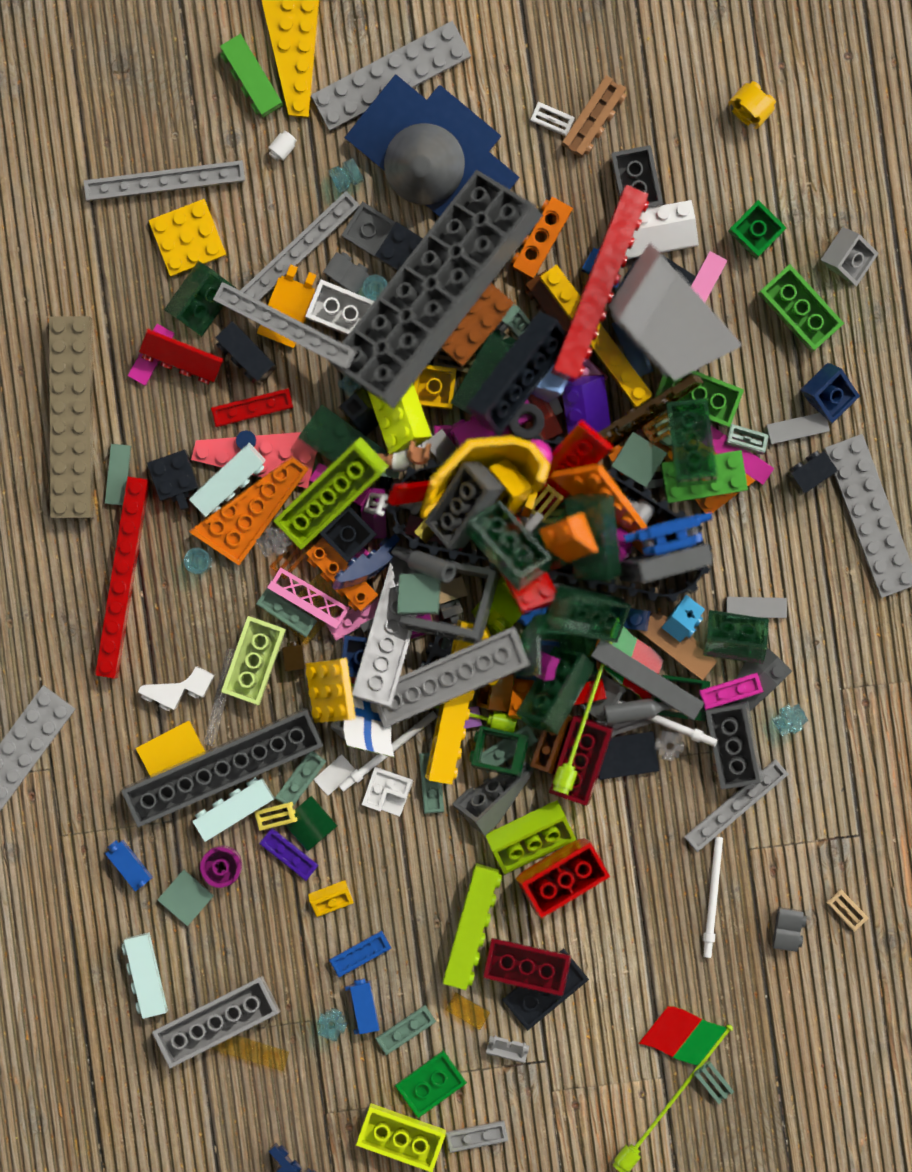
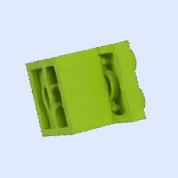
(503, 611)

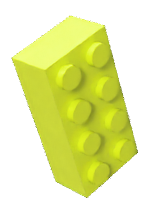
(402, 422)
(401, 1137)

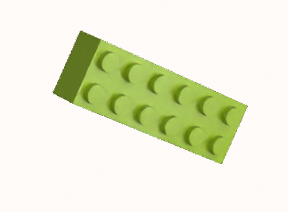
(330, 493)
(471, 925)

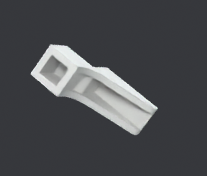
(170, 694)

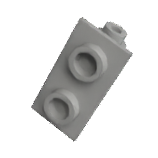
(505, 1049)

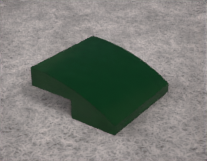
(312, 823)

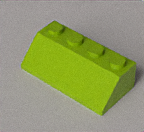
(530, 837)

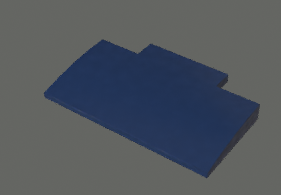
(402, 106)

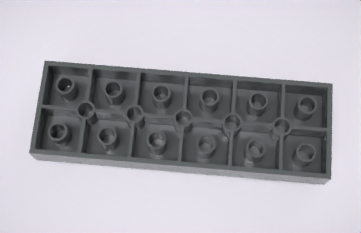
(437, 287)

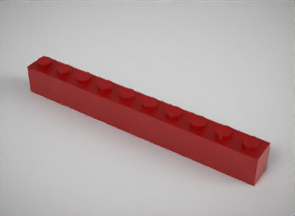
(600, 283)
(122, 577)

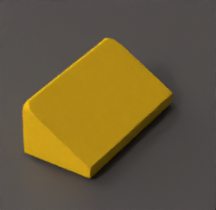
(330, 898)

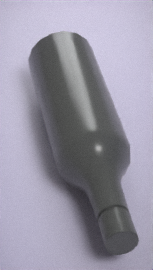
(427, 564)
(633, 711)

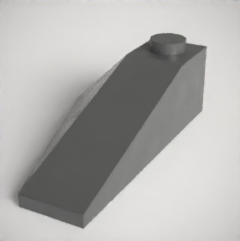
(770, 673)
(490, 801)

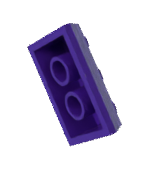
(586, 401)

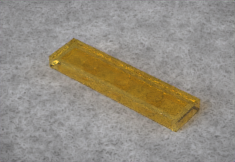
(254, 1051)

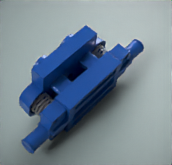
(682, 540)

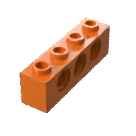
(531, 267)

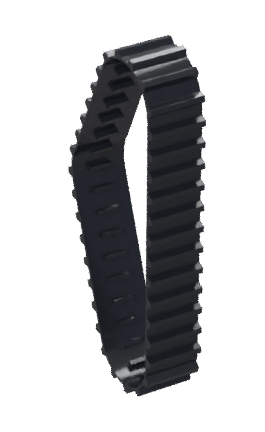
(610, 587)

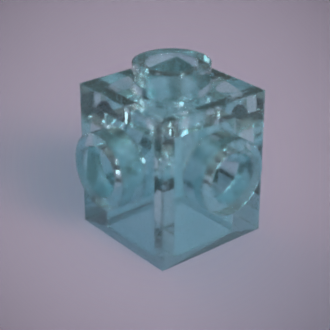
(790, 719)
(331, 1031)

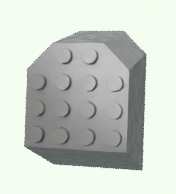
(669, 318)

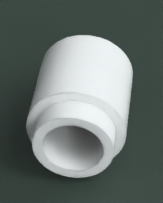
(282, 146)

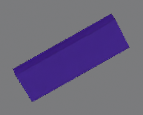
(288, 854)

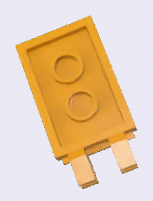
(291, 299)

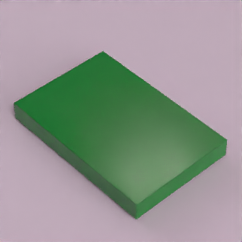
(430, 1084)

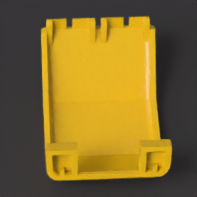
(491, 451)

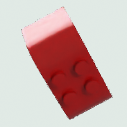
(562, 876)

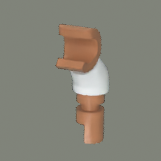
(403, 460)

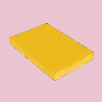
(170, 748)

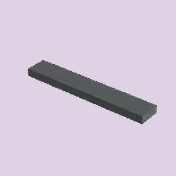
(647, 679)

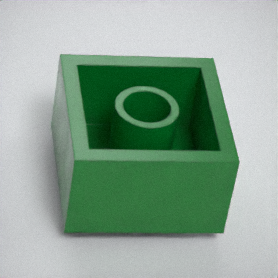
(757, 229)

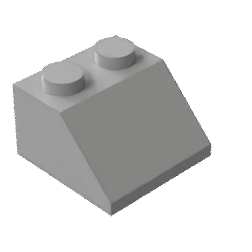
(849, 256)

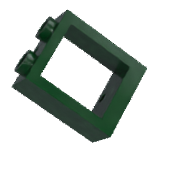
(703, 684)
(519, 757)

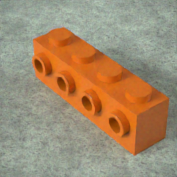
(331, 562)

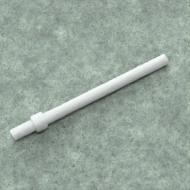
(696, 735)
(357, 775)
(709, 936)

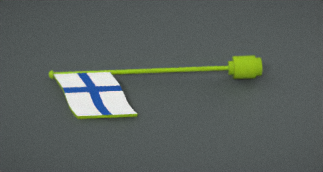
(369, 734)

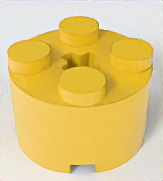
(752, 104)

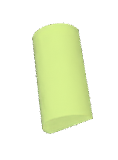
(253, 660)

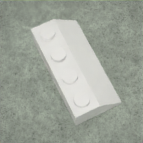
(667, 228)

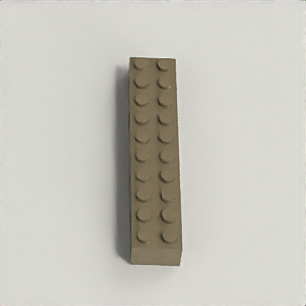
(71, 417)

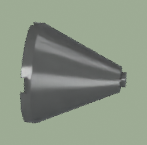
(424, 164)

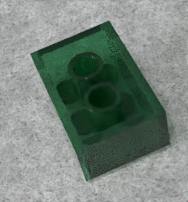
(736, 637)

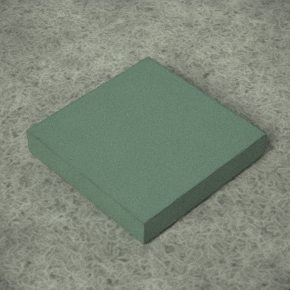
(639, 459)
(418, 594)
(185, 897)

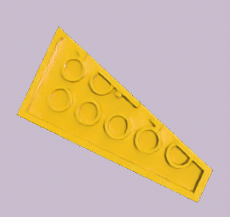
(293, 39)

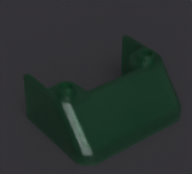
(537, 630)

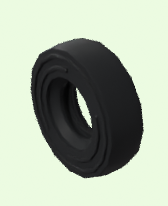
(527, 434)

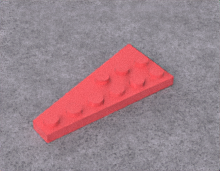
(273, 447)

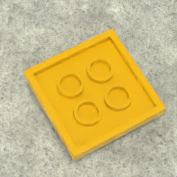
(187, 237)
(330, 690)

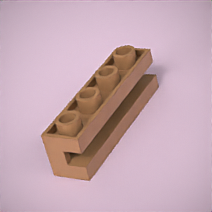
(594, 116)
(685, 653)

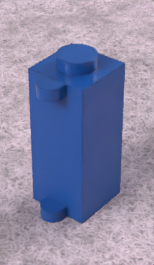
(128, 864)
(364, 1006)

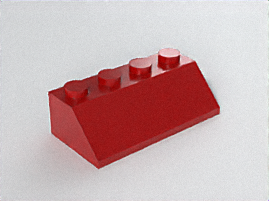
(181, 356)

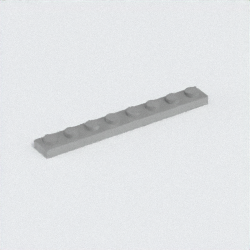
(164, 180)
(301, 246)
(285, 325)

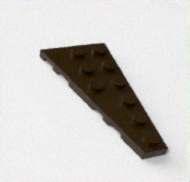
(637, 418)

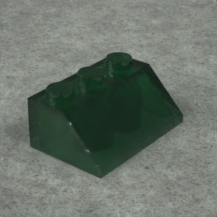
(194, 300)

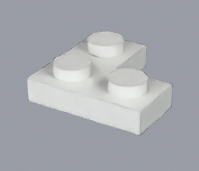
(383, 783)

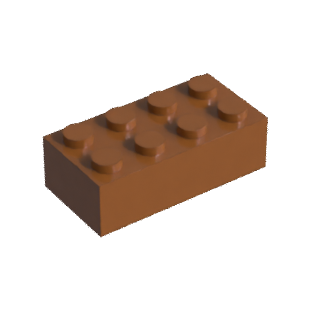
(477, 325)

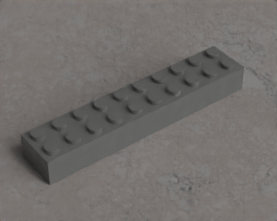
(222, 767)

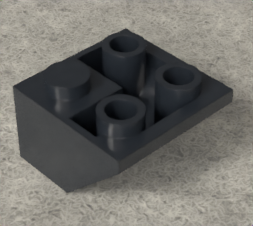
(360, 411)

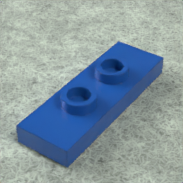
(360, 953)

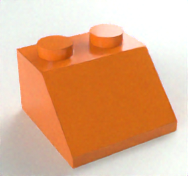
(569, 538)

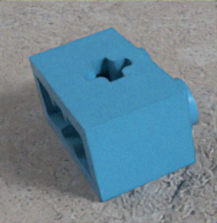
(684, 619)

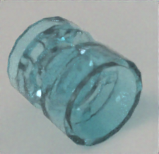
(346, 175)
(374, 286)
(197, 560)

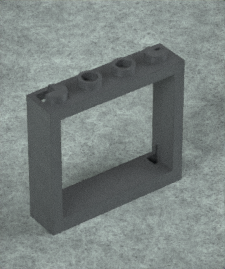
(653, 567)
(455, 632)

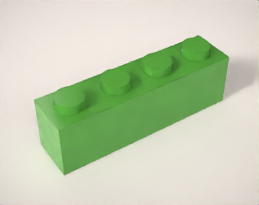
(251, 76)

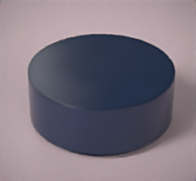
(244, 438)

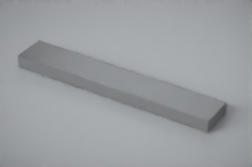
(735, 806)

